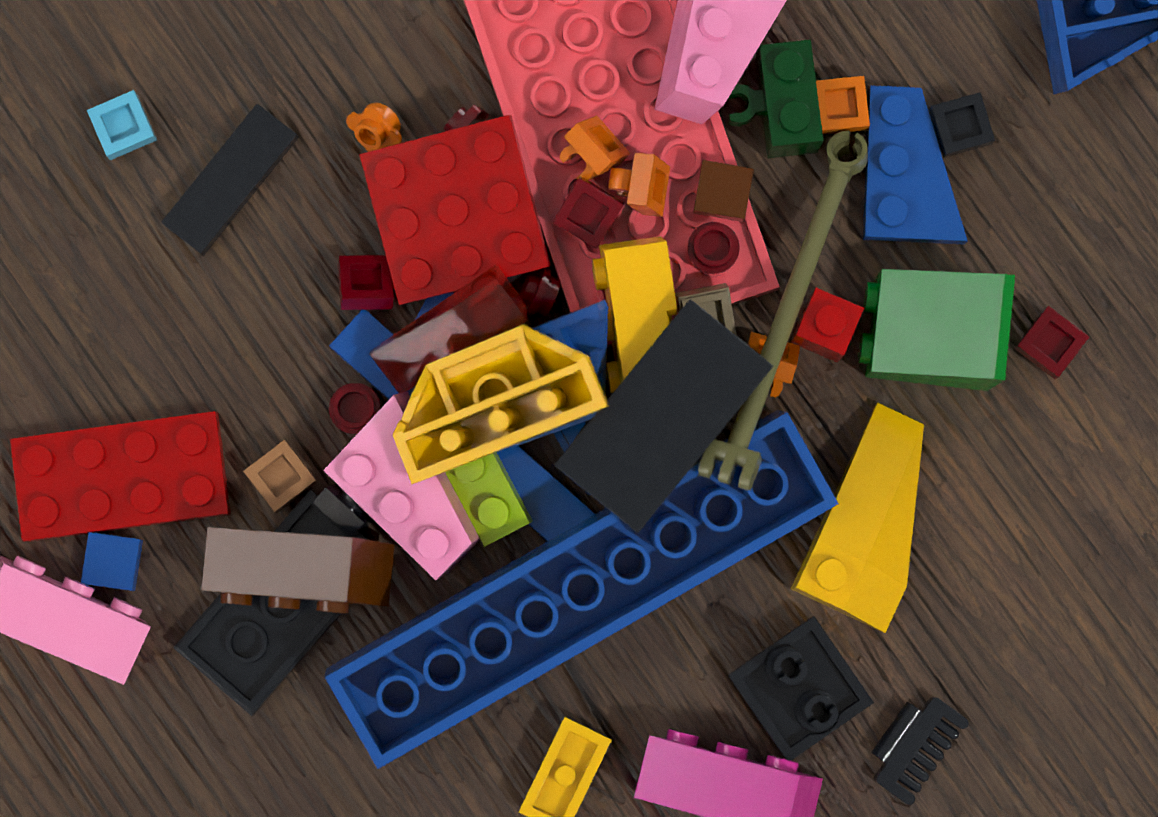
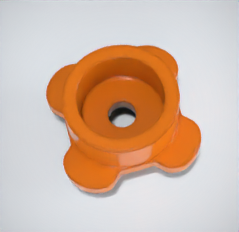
(375, 127)

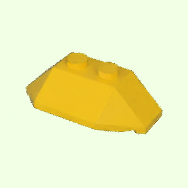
(493, 400)

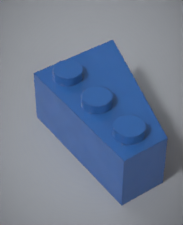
(1093, 35)

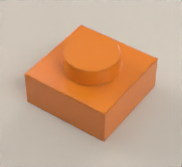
(843, 104)

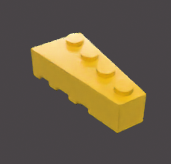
(638, 299)

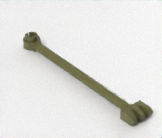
(736, 450)

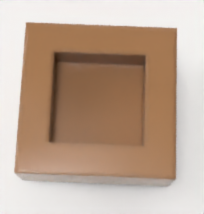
(280, 476)

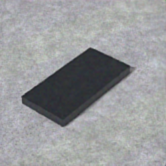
(663, 416)
(258, 646)

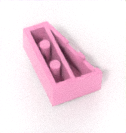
(710, 52)
(419, 516)
(69, 620)

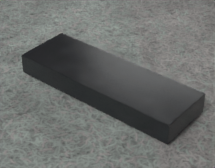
(230, 179)

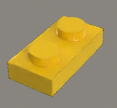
(565, 771)

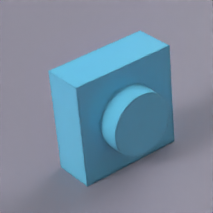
(121, 125)

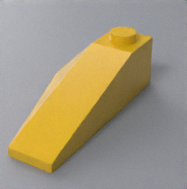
(866, 540)

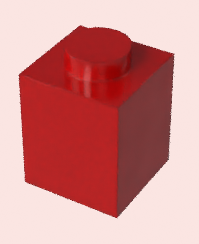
(827, 325)

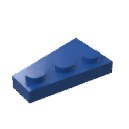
(905, 173)

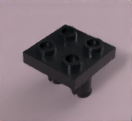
(800, 689)

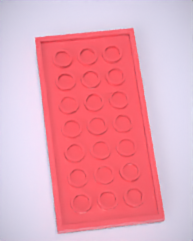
(606, 60)

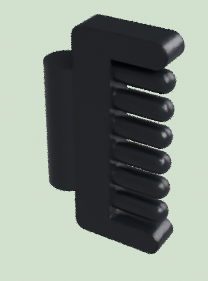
(904, 740)

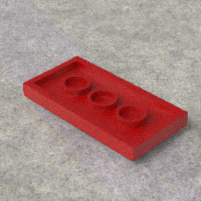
(120, 476)

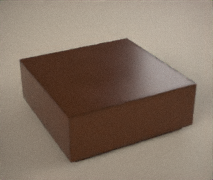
(723, 191)

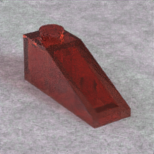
(465, 318)

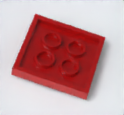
(454, 208)

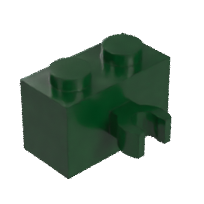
(784, 99)

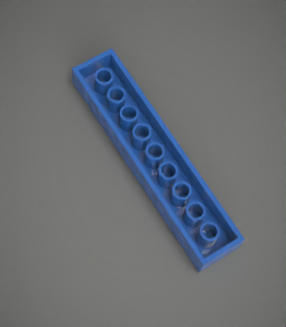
(571, 596)

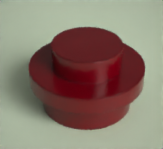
(713, 248)
(539, 292)
(353, 407)

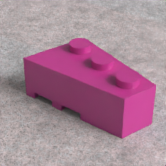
(723, 780)

